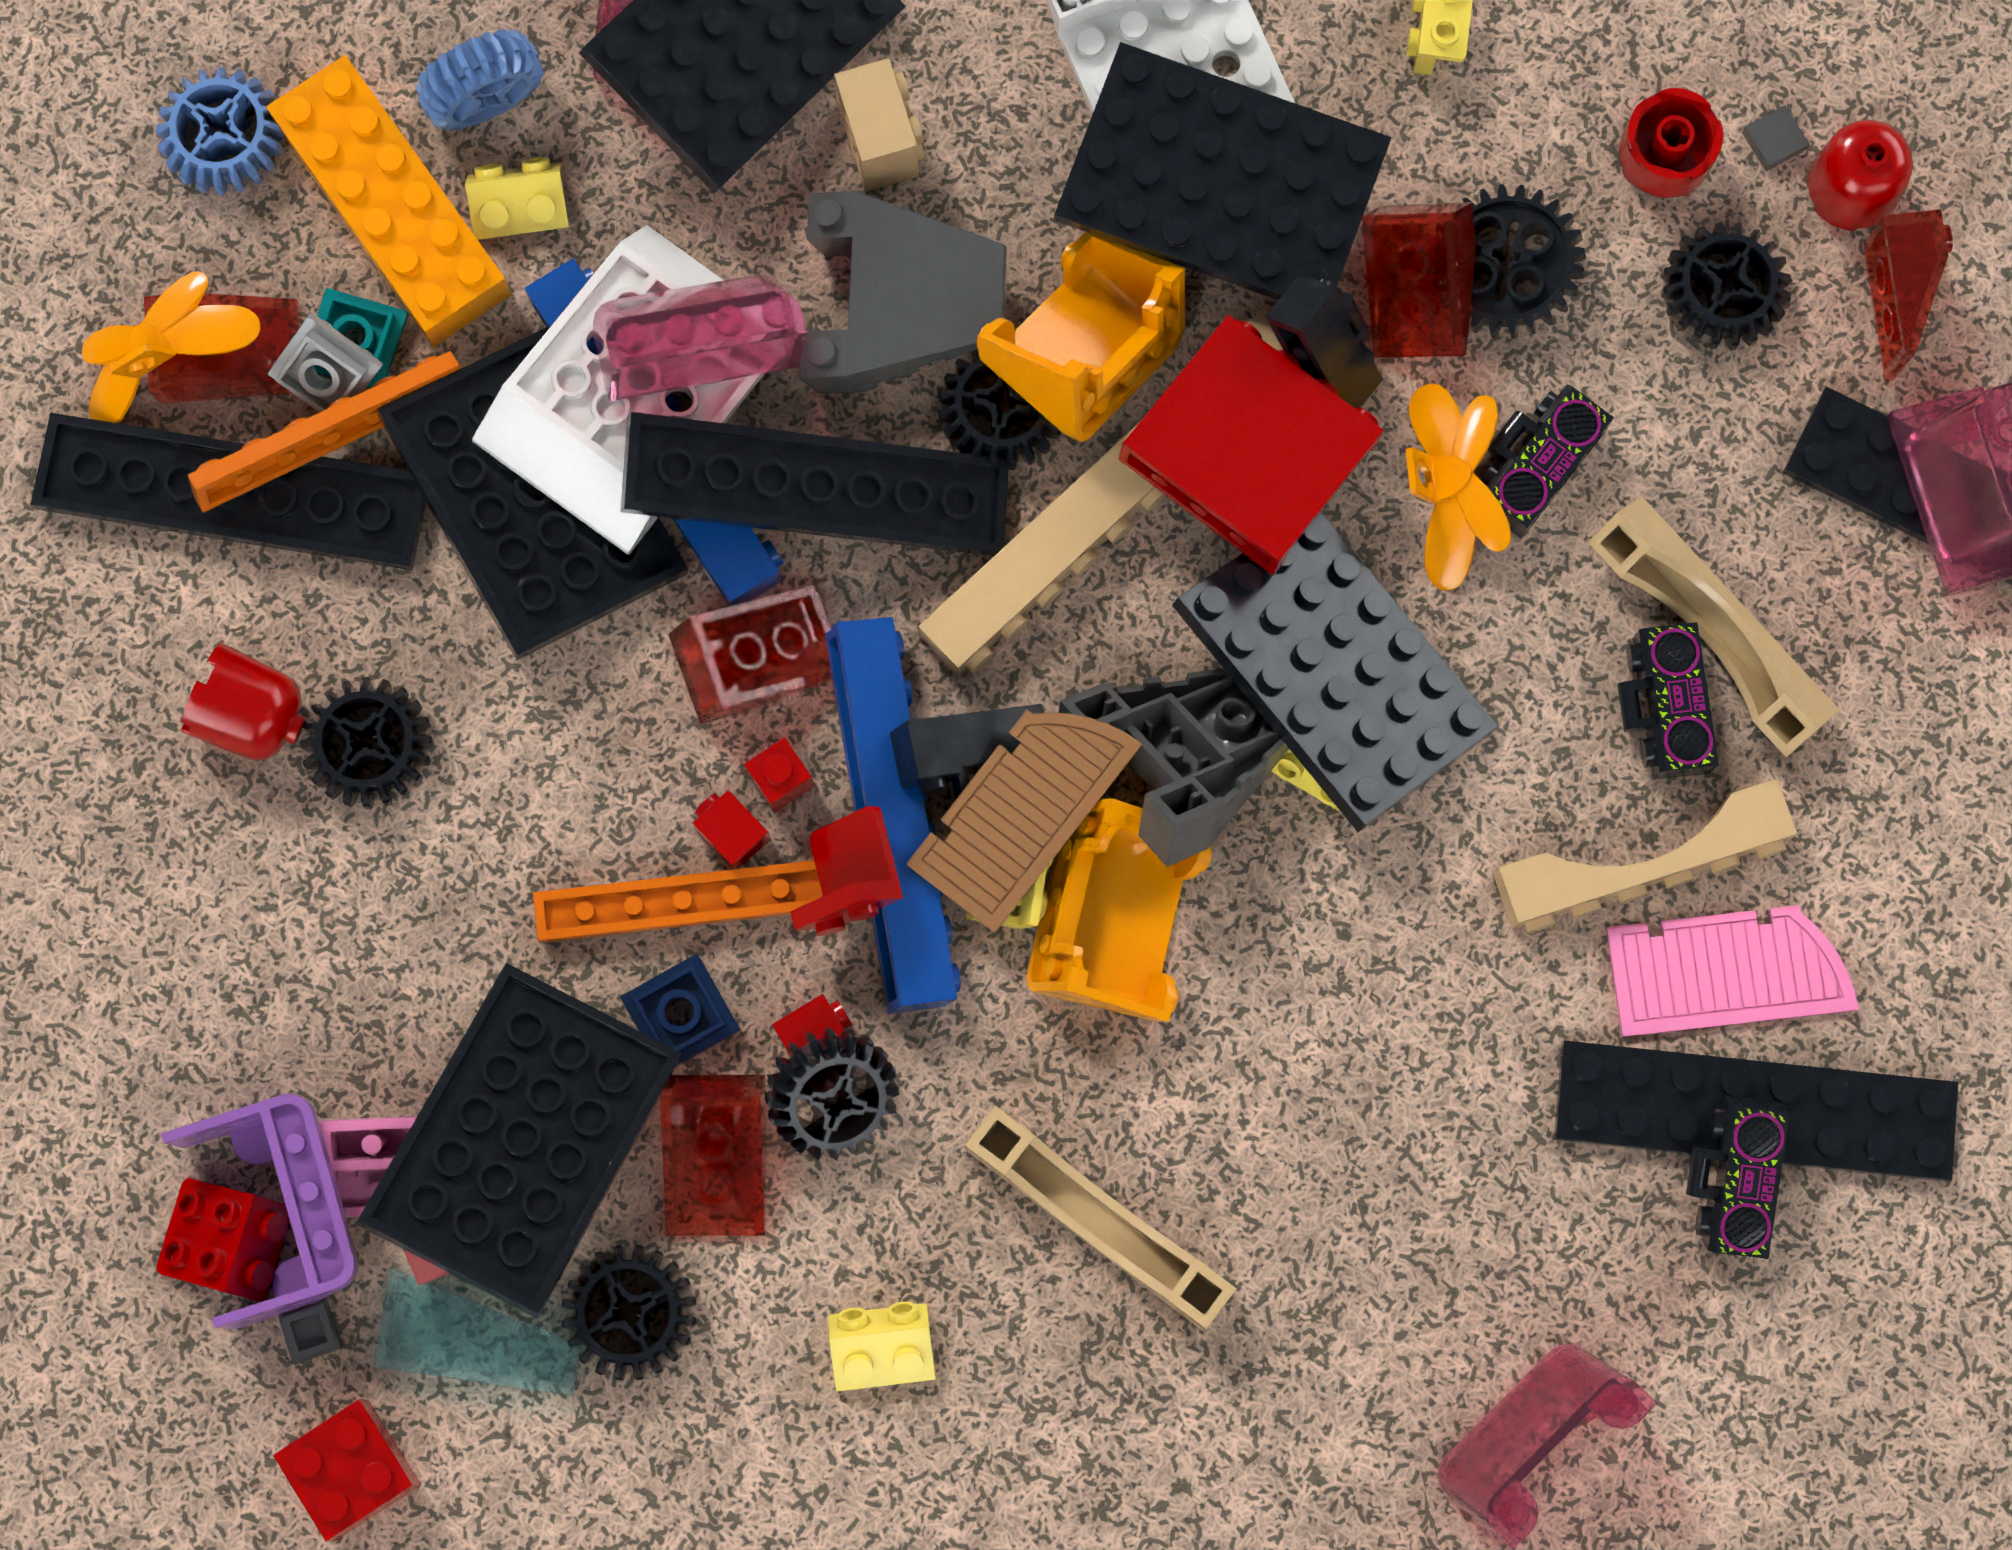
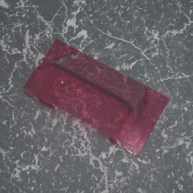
(1962, 482)

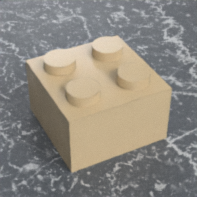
(878, 124)

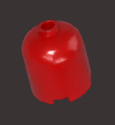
(1850, 184)
(244, 706)

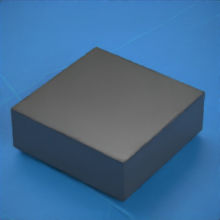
(1775, 138)
(310, 1332)

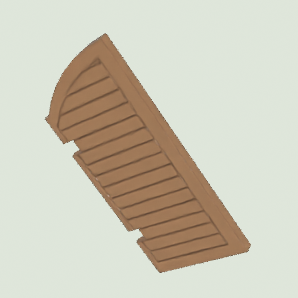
(1022, 811)

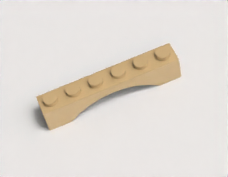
(1656, 559)
(1550, 886)
(1099, 1219)

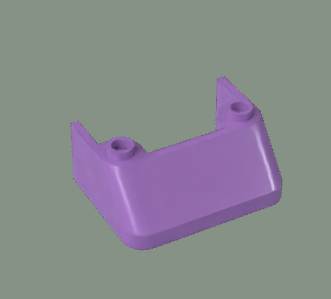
(290, 1136)

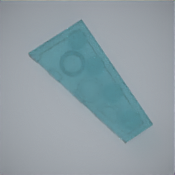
(460, 1339)

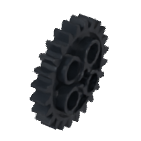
(1549, 266)

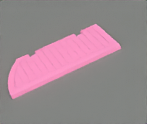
(1725, 972)

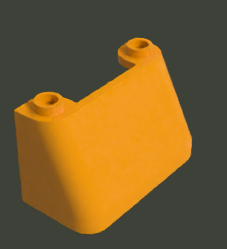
(1092, 335)
(1110, 918)

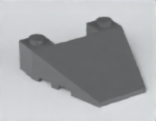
(913, 291)
(1198, 753)

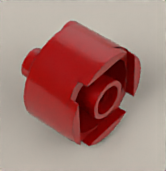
(1665, 169)

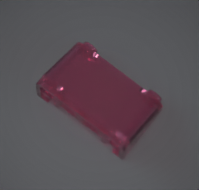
(1524, 1427)

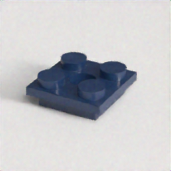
(689, 982)

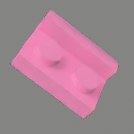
(361, 1154)

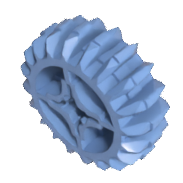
(479, 79)
(201, 162)

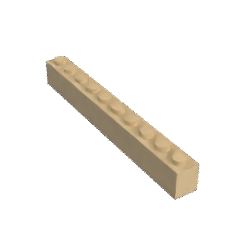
(1043, 555)

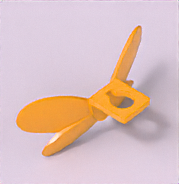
(169, 328)
(1461, 500)

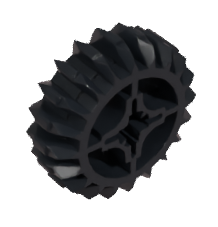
(1743, 293)
(982, 403)
(355, 762)
(839, 1108)
(649, 1350)

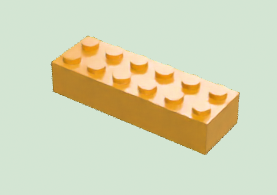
(389, 200)

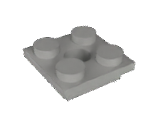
(323, 346)

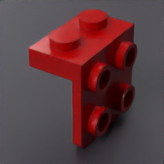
(853, 873)
(224, 1239)

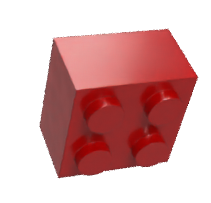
(346, 1470)

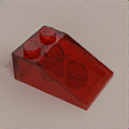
(1904, 270)
(1419, 278)
(231, 373)
(753, 652)
(714, 1155)

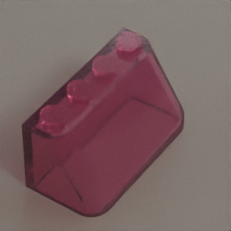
(697, 335)

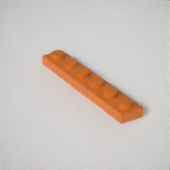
(309, 437)
(674, 901)

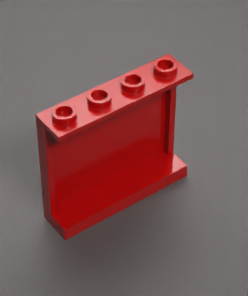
(1250, 443)

